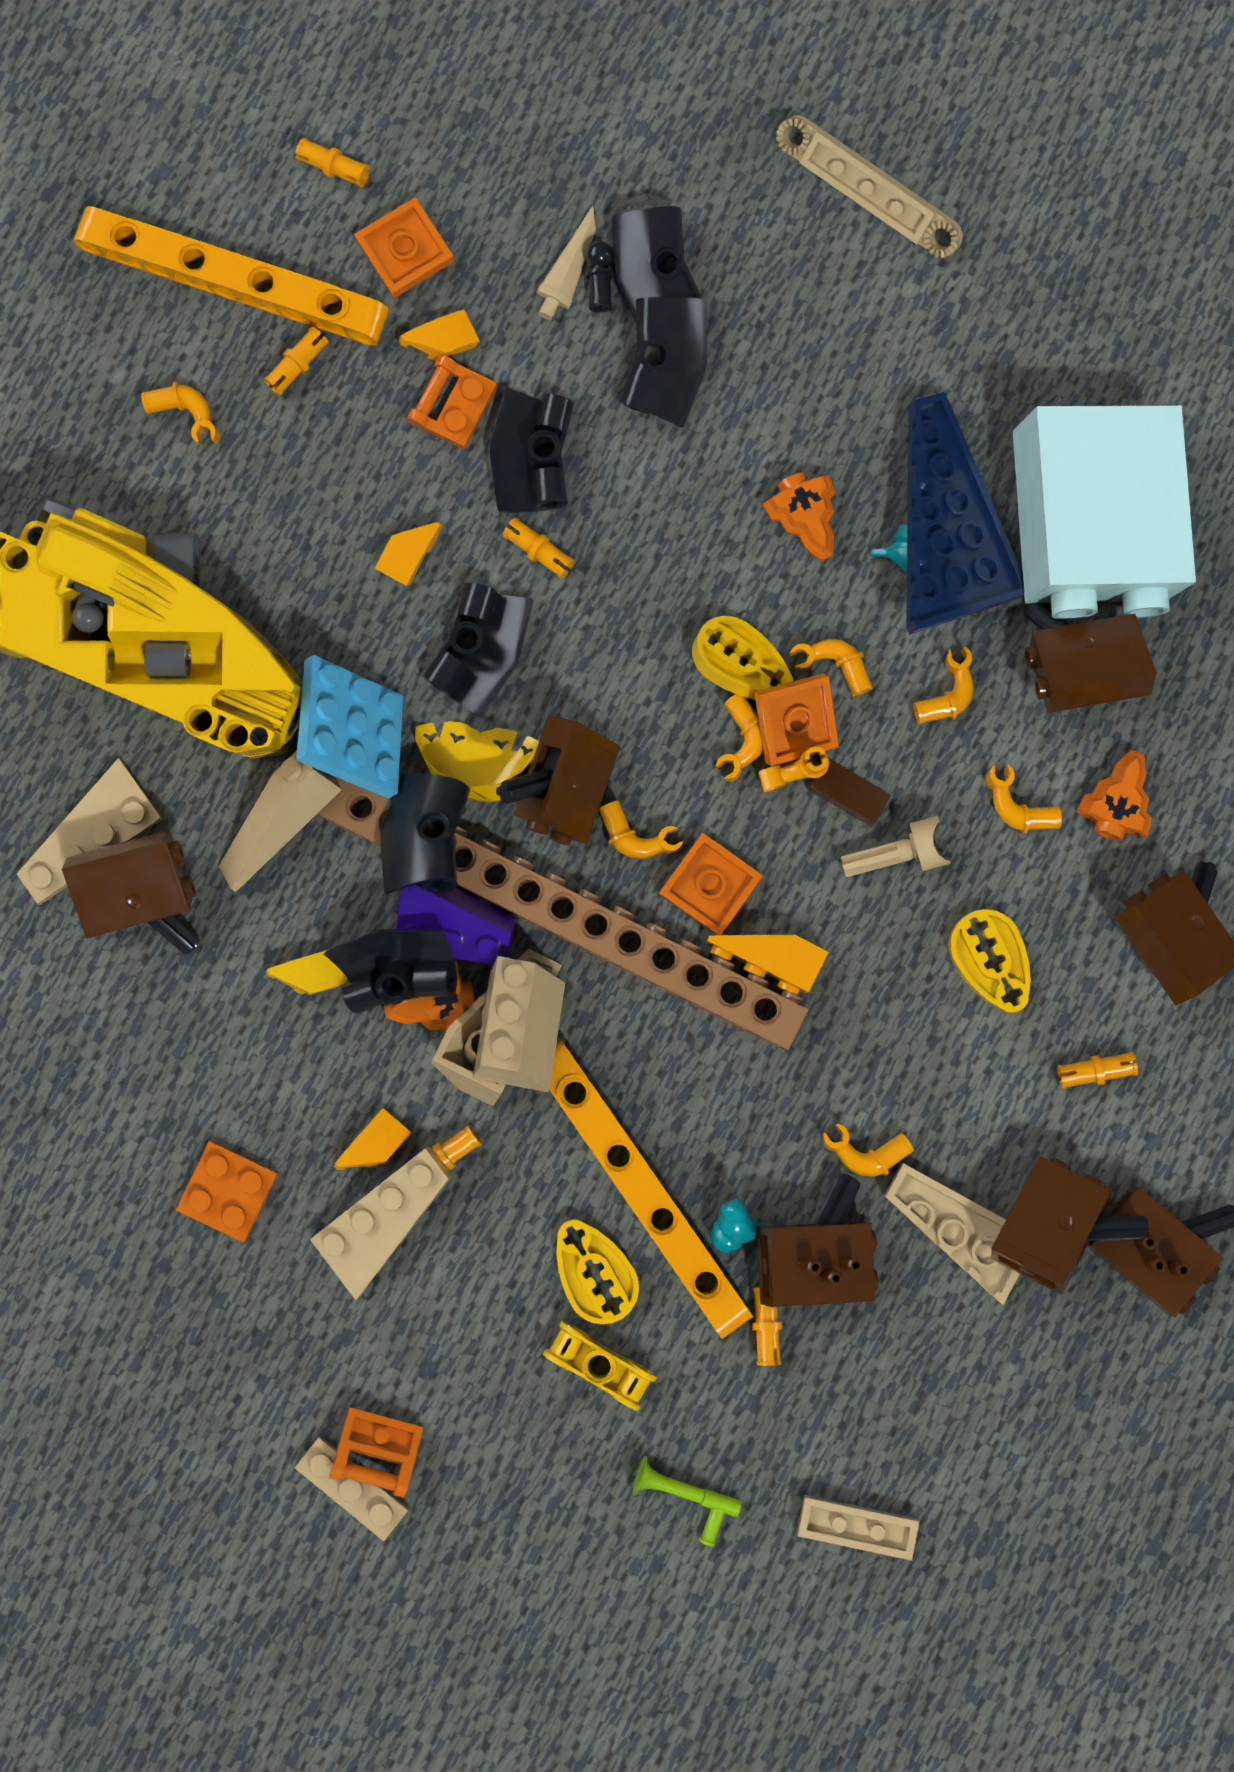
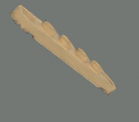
(869, 186)

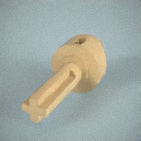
(918, 846)

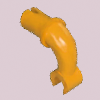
(183, 398)
(845, 656)
(953, 701)
(752, 746)
(811, 764)
(1020, 816)
(626, 840)
(873, 1162)

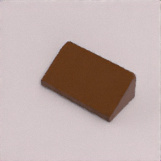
(850, 793)

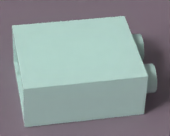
(1103, 508)

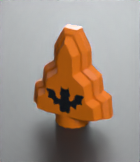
(805, 512)
(1120, 801)
(433, 1012)

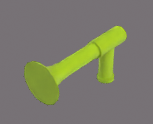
(718, 1503)

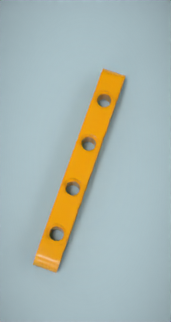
(230, 275)
(645, 1195)

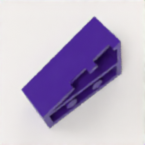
(472, 925)

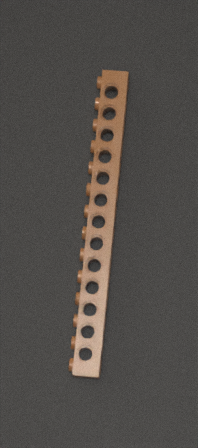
(788, 1010)

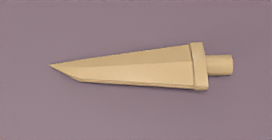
(563, 277)

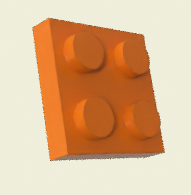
(404, 247)
(796, 718)
(710, 884)
(227, 1191)

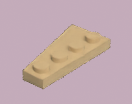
(106, 816)
(955, 1226)
(373, 1228)

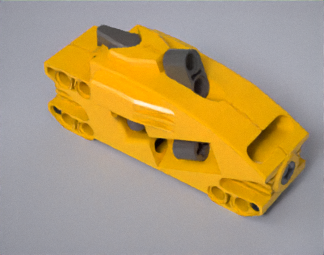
(158, 630)

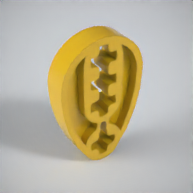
(746, 642)
(1008, 944)
(579, 1288)

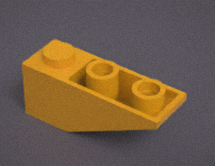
(783, 957)

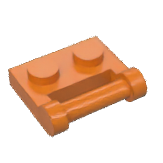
(463, 408)
(380, 1439)

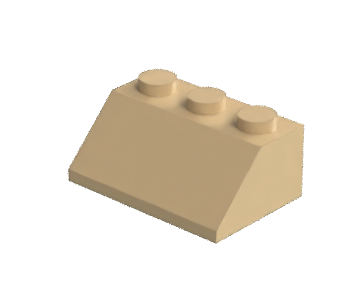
(519, 1025)

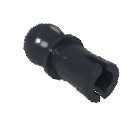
(599, 257)

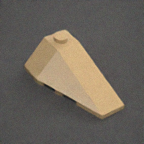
(282, 810)
(459, 1046)

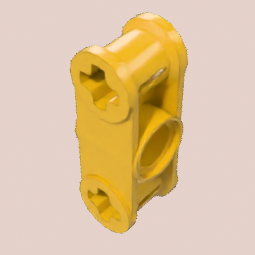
(616, 1381)

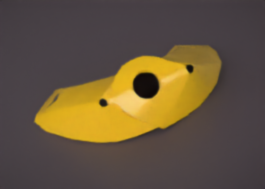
(475, 758)

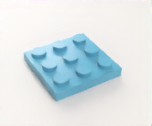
(350, 727)

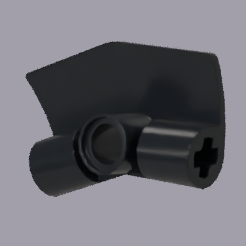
(640, 245)
(680, 333)
(520, 476)
(479, 673)
(418, 811)
(376, 960)

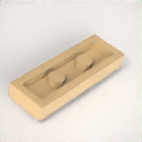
(367, 1503)
(858, 1527)

